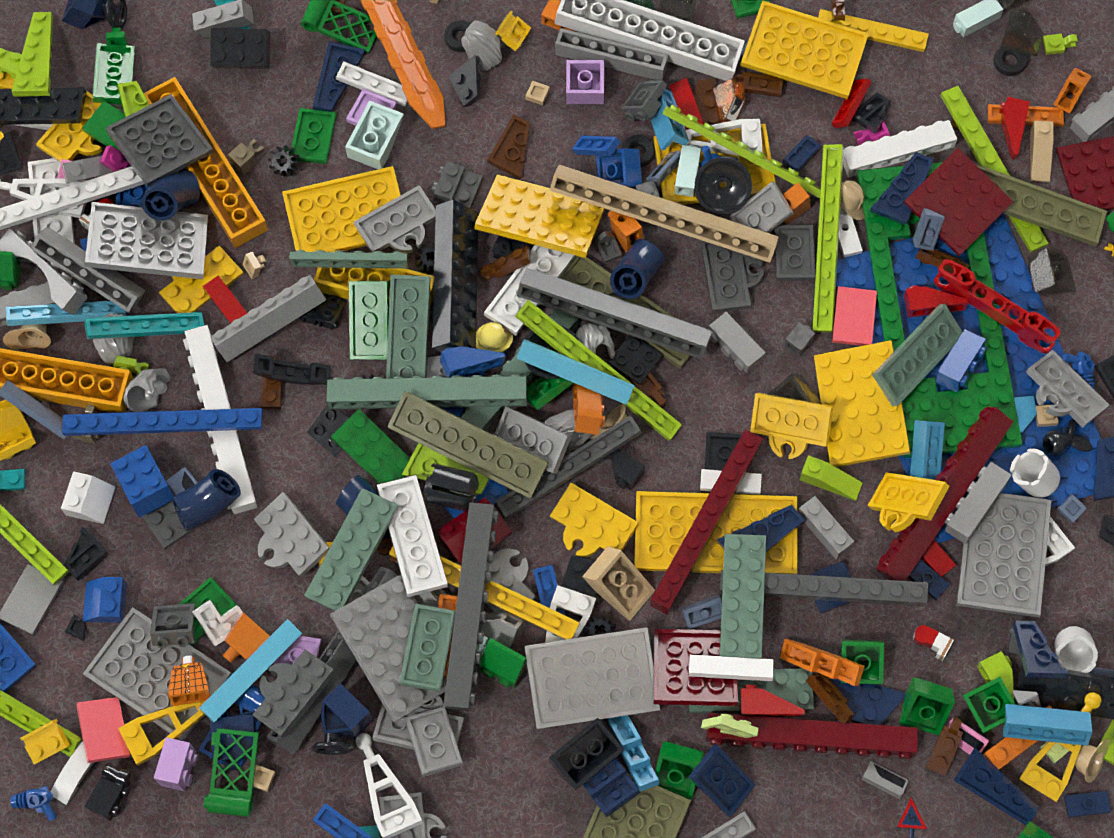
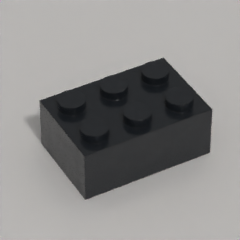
(240, 48)

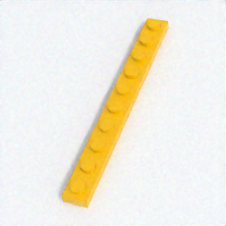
(516, 604)

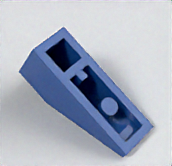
(467, 361)

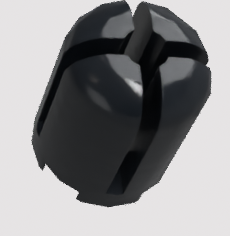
(451, 487)

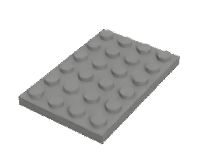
(133, 242)
(1007, 557)
(377, 635)
(142, 672)
(591, 678)

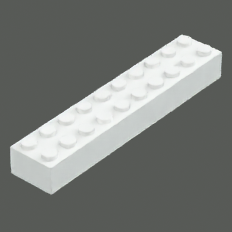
(651, 30)

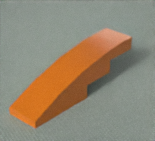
(822, 662)

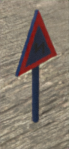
(911, 819)

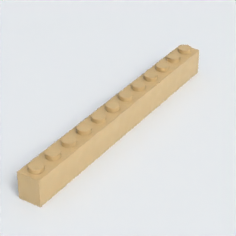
(664, 213)

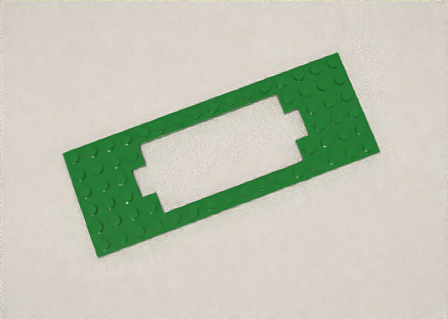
(924, 403)

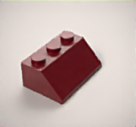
(453, 533)

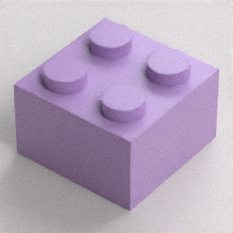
(585, 82)
(176, 764)

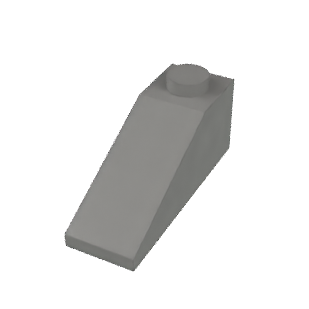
(84, 169)

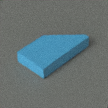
(1025, 411)

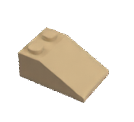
(619, 582)

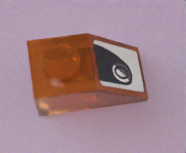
(729, 99)

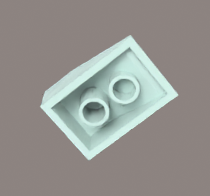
(374, 135)

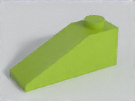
(830, 478)
(997, 666)

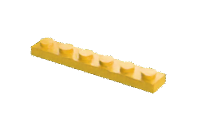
(882, 32)

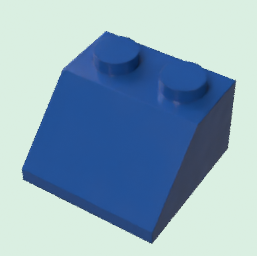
(621, 167)
(105, 600)

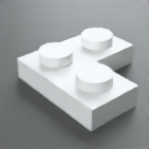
(215, 625)

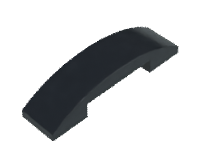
(291, 372)

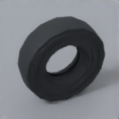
(452, 28)
(1006, 69)
(643, 141)

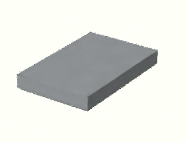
(764, 210)
(29, 600)
(433, 741)

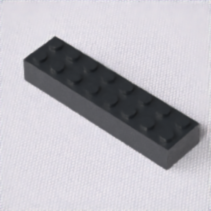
(455, 276)

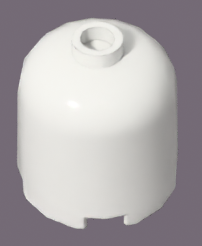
(1035, 473)
(1076, 649)

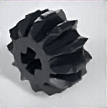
(284, 153)
(422, 260)
(600, 624)

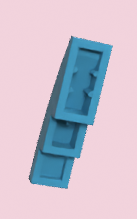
(634, 753)

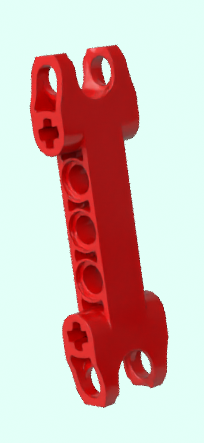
(1027, 326)

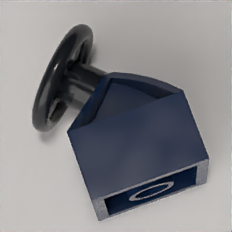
(89, 12)
(341, 717)

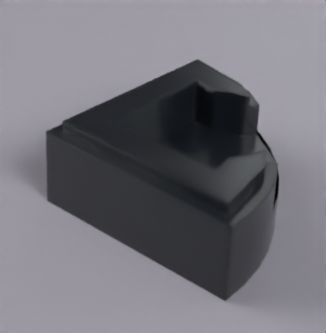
(76, 628)

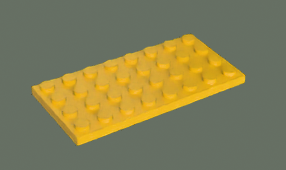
(667, 517)

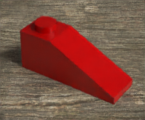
(1013, 120)
(924, 300)
(763, 703)

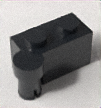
(109, 792)

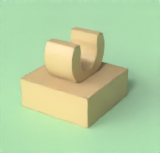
(253, 264)
(1044, 419)

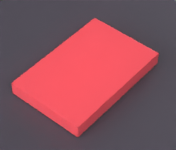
(854, 316)
(100, 730)

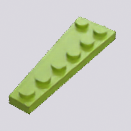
(35, 66)

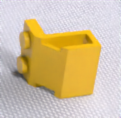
(14, 431)

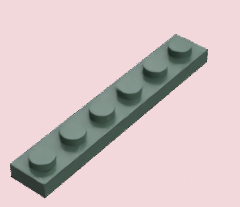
(340, 259)

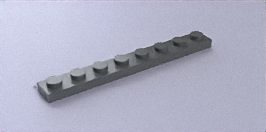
(573, 465)

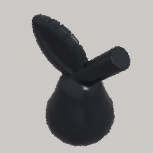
(1056, 442)

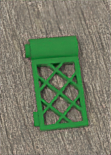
(316, 17)
(226, 800)

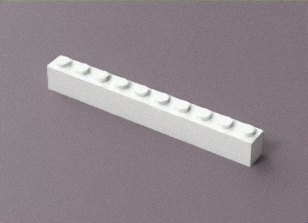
(215, 397)

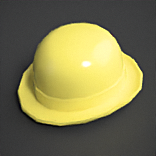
(493, 337)

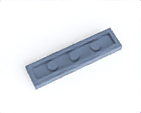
(32, 408)

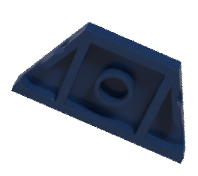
(869, 701)

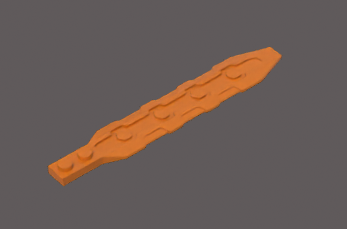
(407, 61)

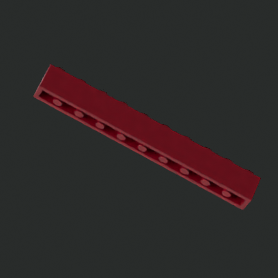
(958, 474)
(706, 522)
(821, 736)

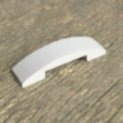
(71, 776)

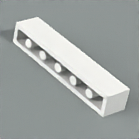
(899, 147)

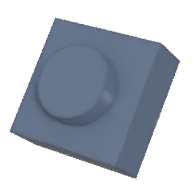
(1071, 508)

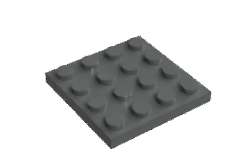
(159, 140)

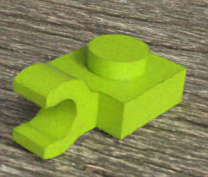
(1056, 43)
(129, 364)

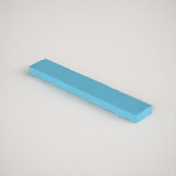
(54, 314)
(575, 371)
(250, 671)

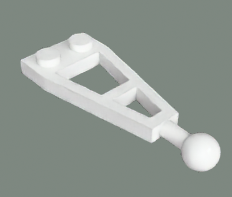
(749, 134)
(40, 184)
(1057, 543)
(572, 602)
(397, 820)

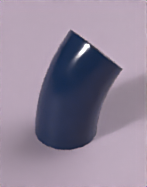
(170, 195)
(636, 269)
(350, 493)
(206, 499)

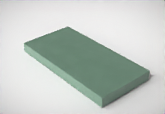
(427, 648)

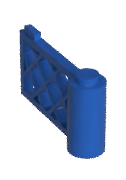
(249, 700)

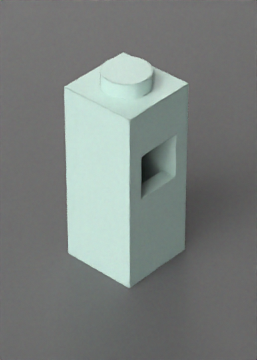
(977, 17)
(687, 170)

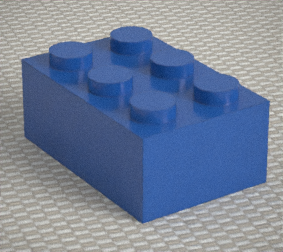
(142, 481)

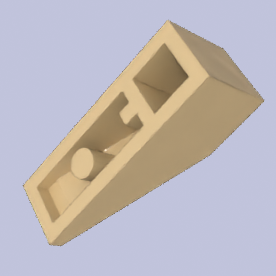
(1041, 150)

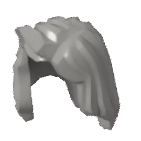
(482, 42)
(593, 335)
(112, 347)
(145, 389)
(565, 423)

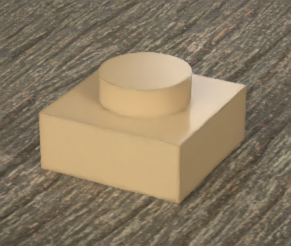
(537, 93)
(263, 778)

